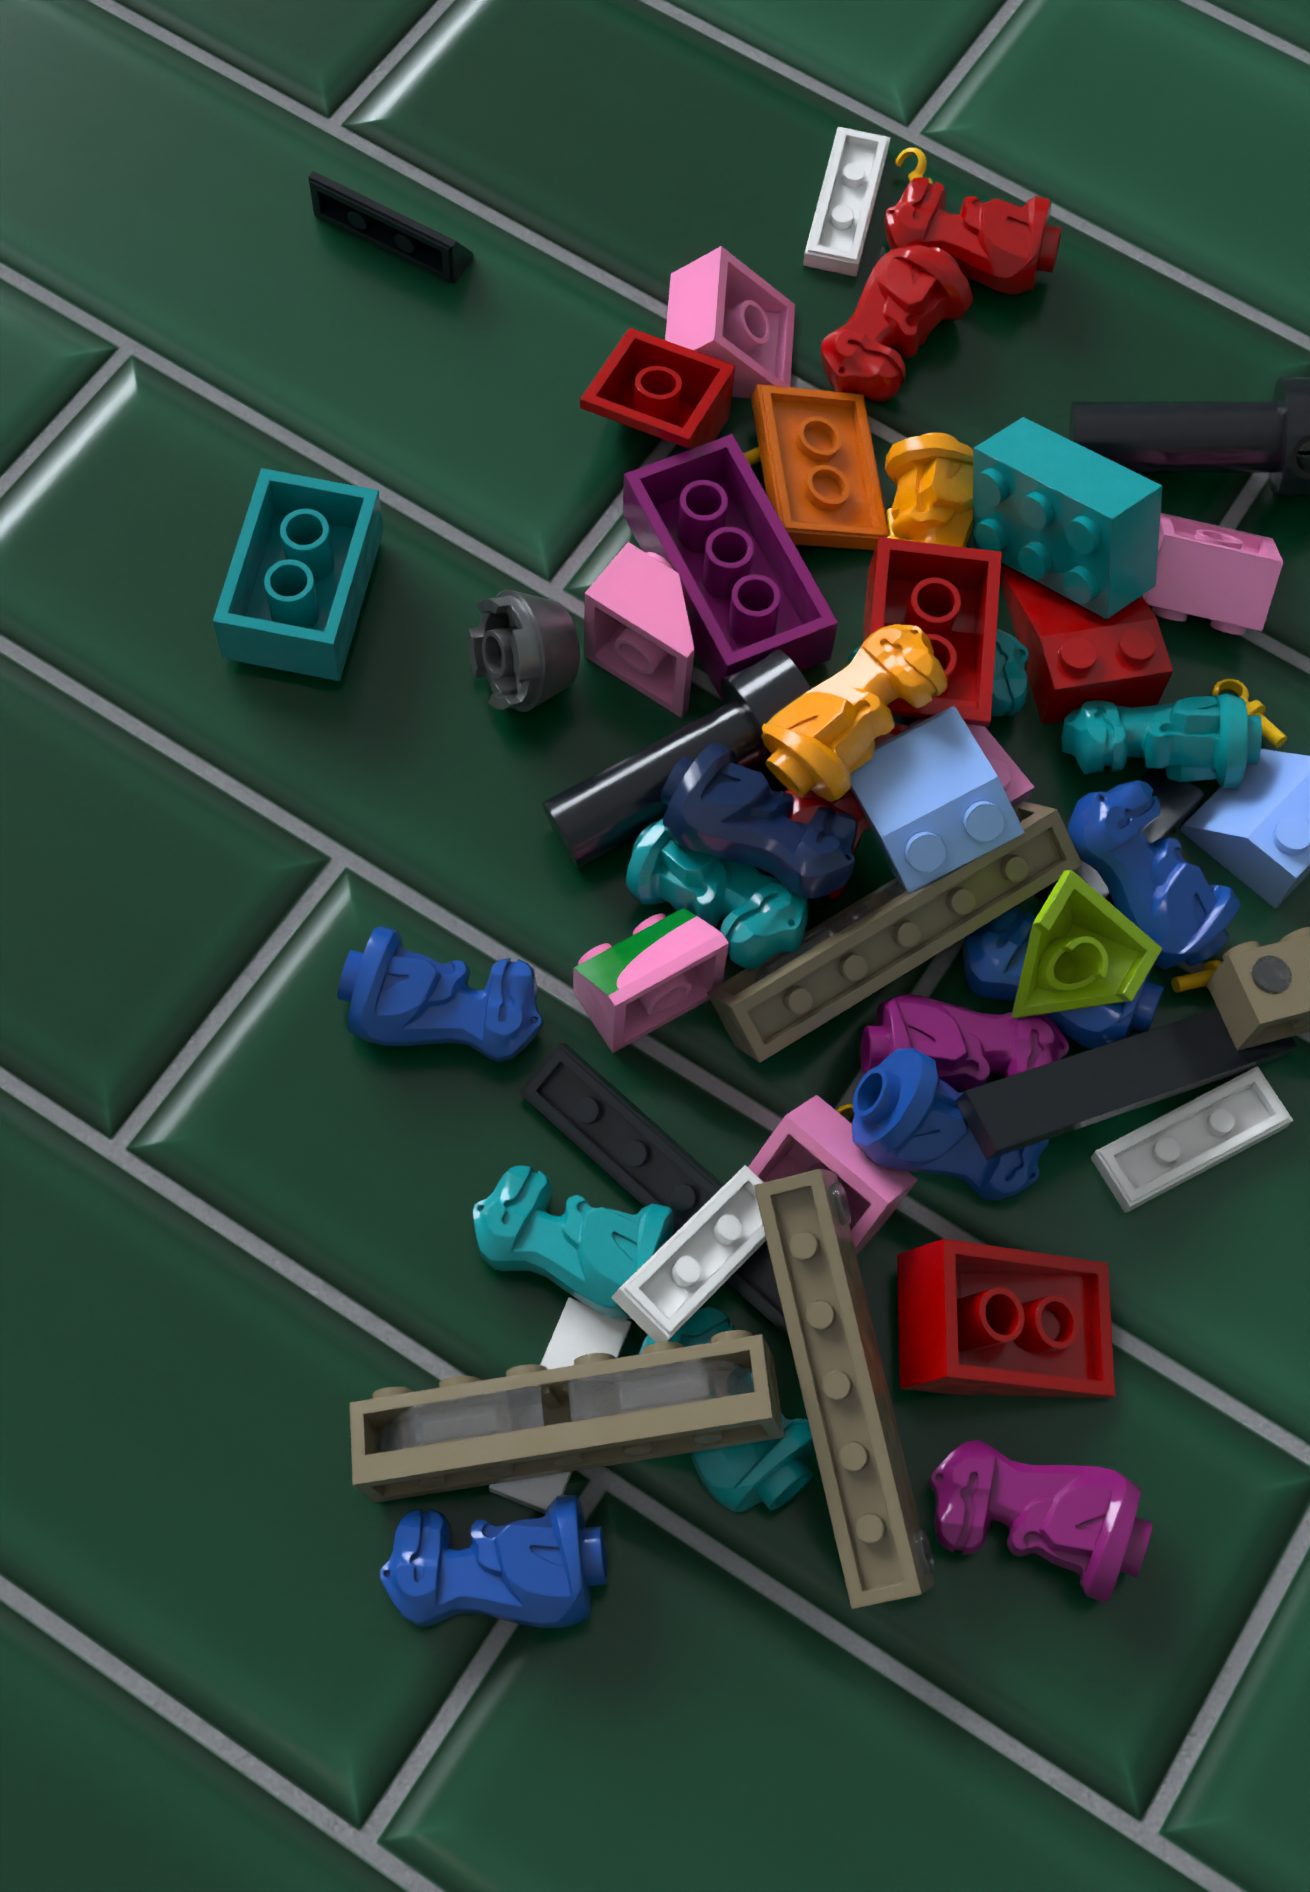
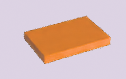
(820, 466)

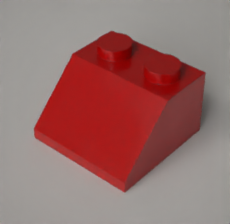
(663, 390)

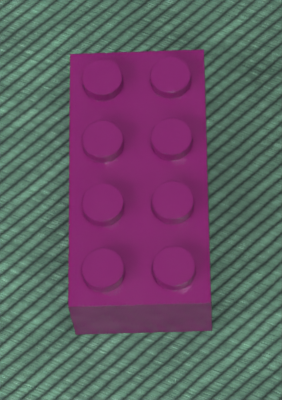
(733, 558)

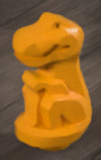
(932, 489)
(835, 724)

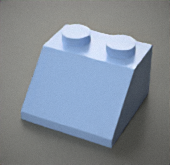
(933, 800)
(1261, 826)

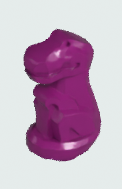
(961, 1040)
(1060, 1512)

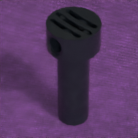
(1206, 435)
(627, 795)

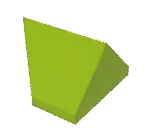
(1081, 953)

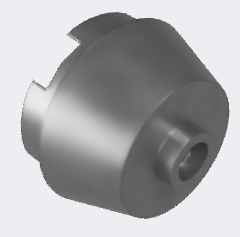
(523, 649)

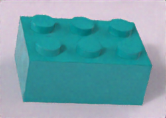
(1066, 516)
(299, 574)

